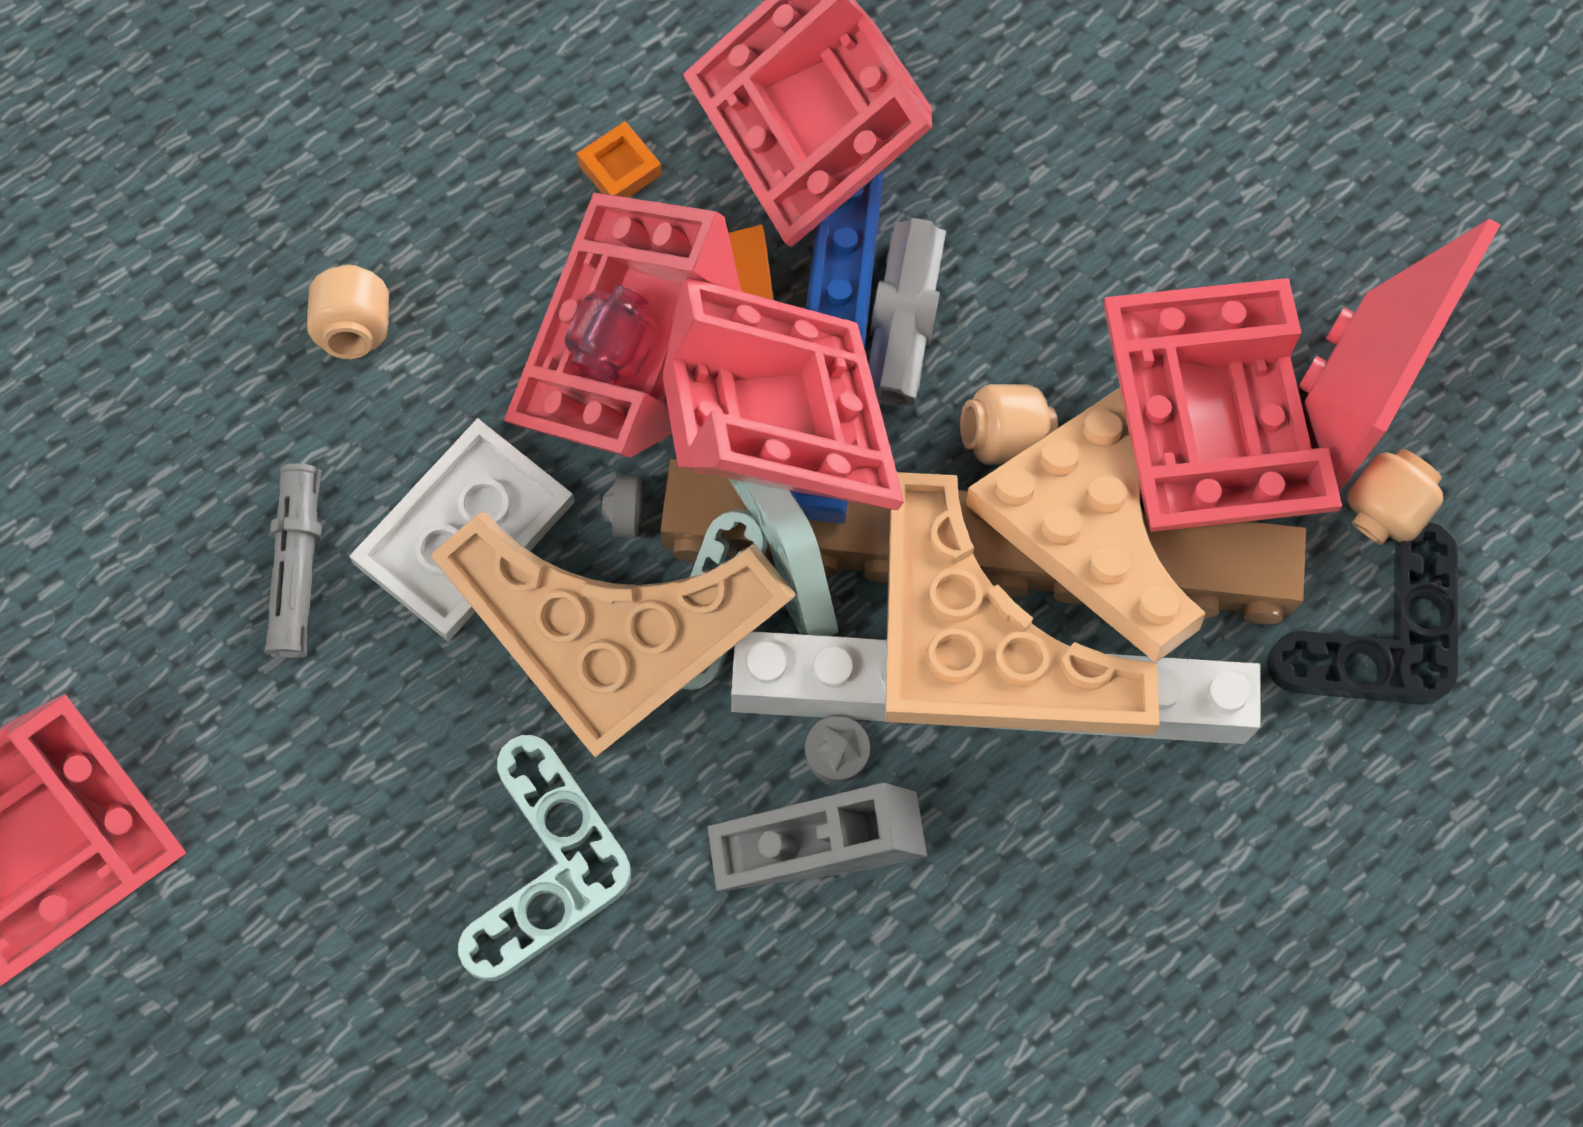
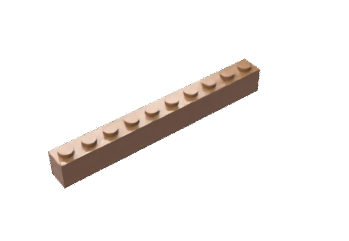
(1217, 566)

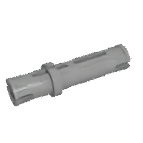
(294, 546)

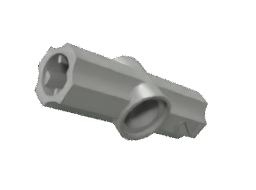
(905, 311)

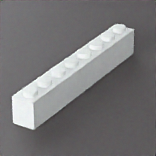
(849, 678)

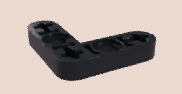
(1391, 656)

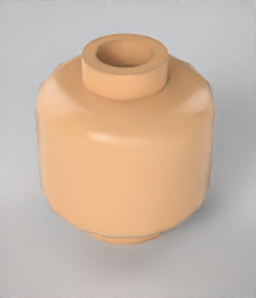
(348, 311)
(1005, 421)
(1395, 497)

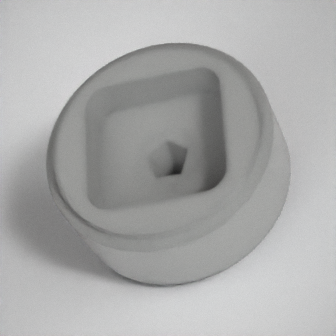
(623, 506)
(837, 749)

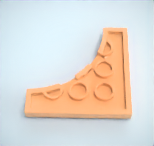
(1080, 519)
(601, 646)
(972, 654)

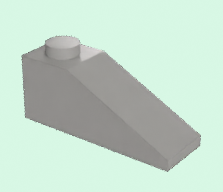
(819, 838)

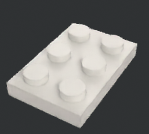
(470, 478)

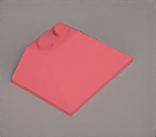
(808, 106)
(651, 253)
(1383, 350)
(775, 398)
(1217, 405)
(67, 832)

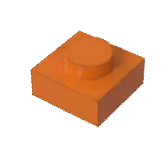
(619, 162)

